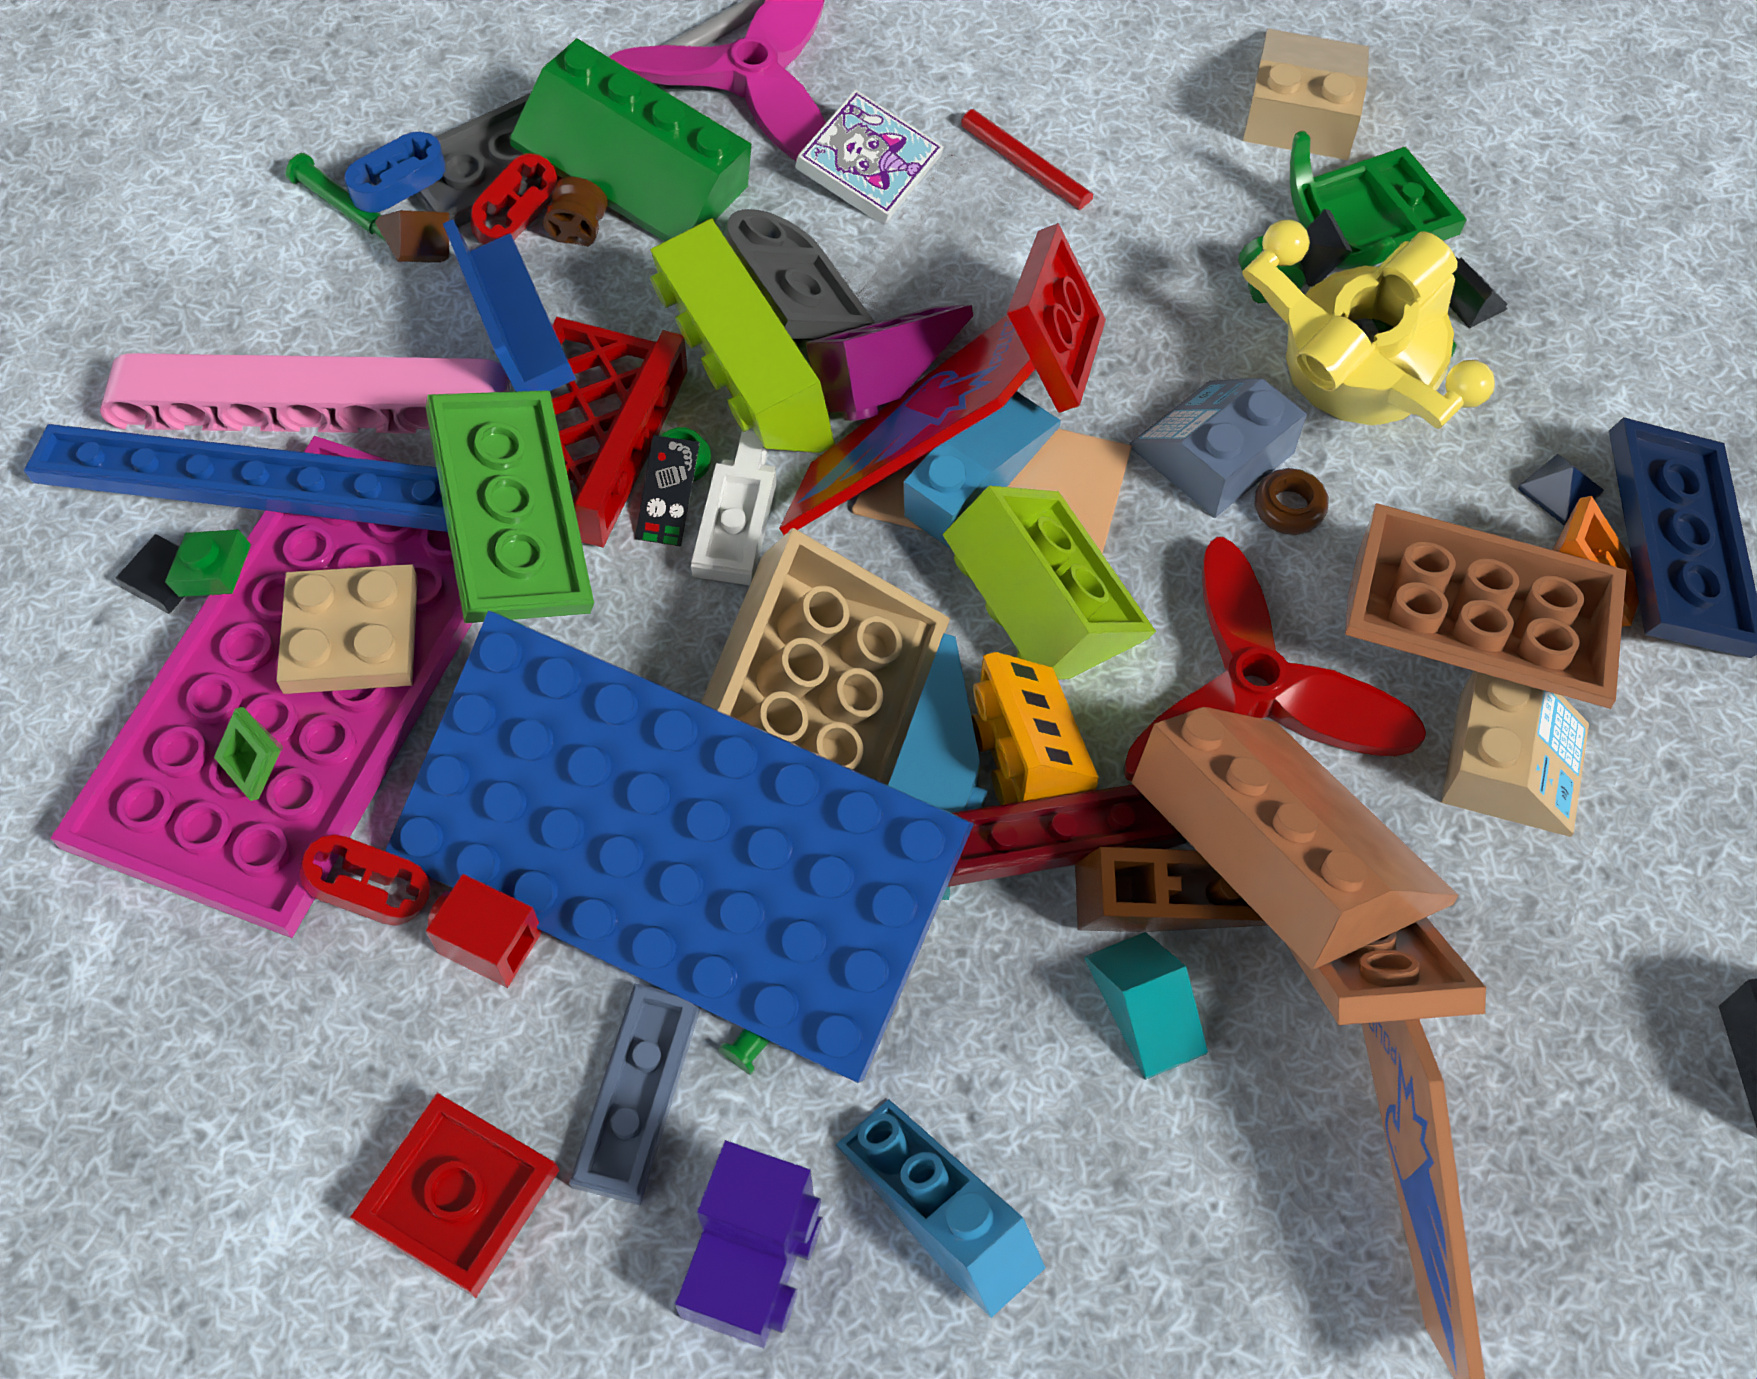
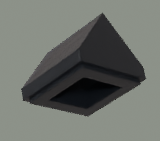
(1473, 297)

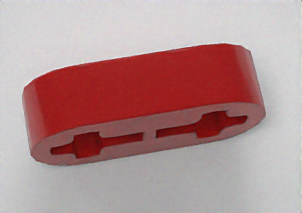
(504, 192)
(370, 865)

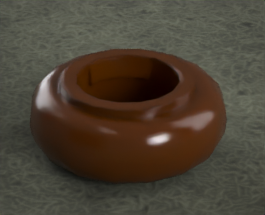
(1286, 519)

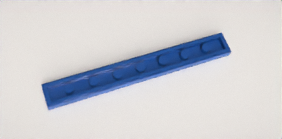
(239, 476)

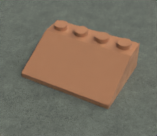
(1488, 604)
(1285, 833)

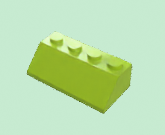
(742, 341)

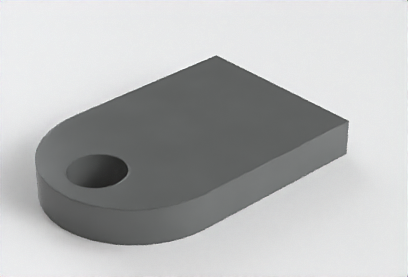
(794, 275)

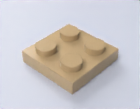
(348, 629)

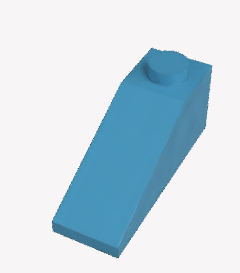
(971, 461)
(940, 748)

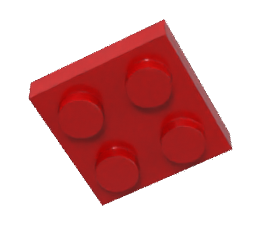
(455, 1194)

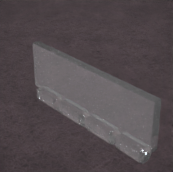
(931, 237)

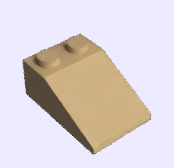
(1308, 88)

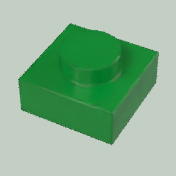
(208, 563)

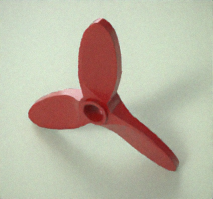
(1299, 696)

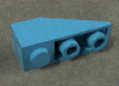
(945, 1207)

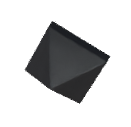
(1326, 248)

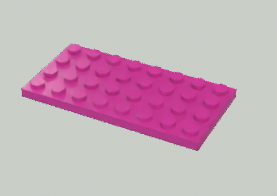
(166, 804)

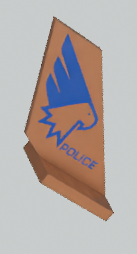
(1388, 992)

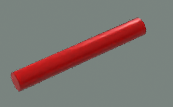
(1026, 159)

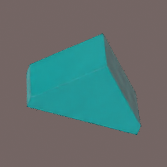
(1150, 1002)

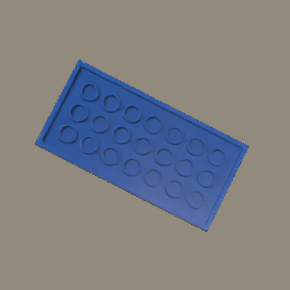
(682, 843)

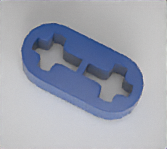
(395, 171)

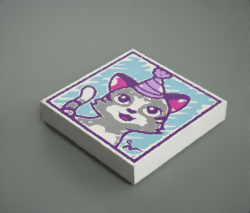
(869, 157)

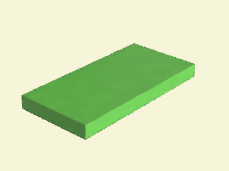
(508, 505)

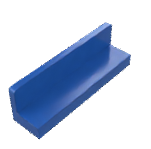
(512, 313)

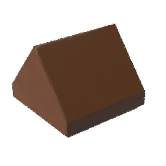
(416, 235)

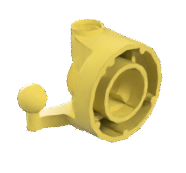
(1334, 358)

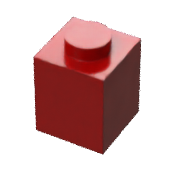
(483, 929)

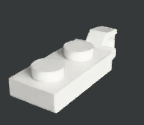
(735, 515)

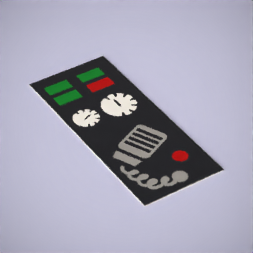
(667, 490)

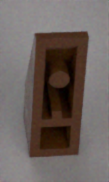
(1155, 892)

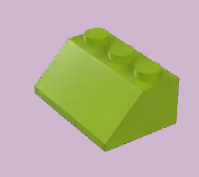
(1045, 580)

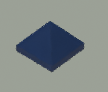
(1559, 487)

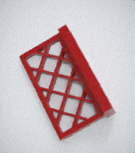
(629, 429)

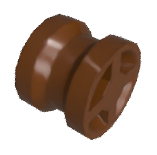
(575, 211)

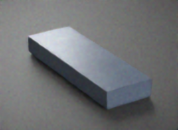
(635, 1095)

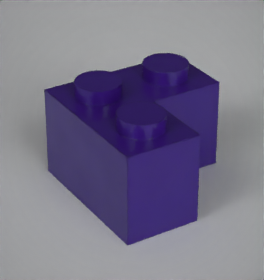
(754, 1226)

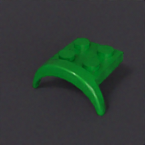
(1373, 202)

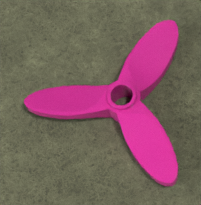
(749, 69)

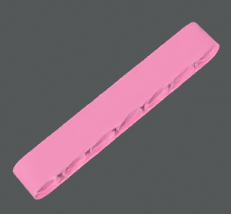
(287, 391)

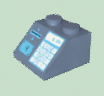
(1223, 440)

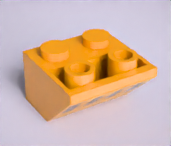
(1029, 732)

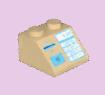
(1516, 754)

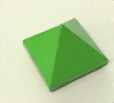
(248, 753)

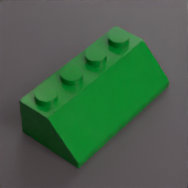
(632, 140)

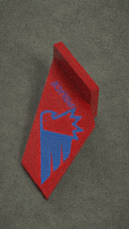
(1047, 328)

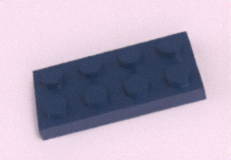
(1685, 538)

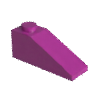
(882, 358)

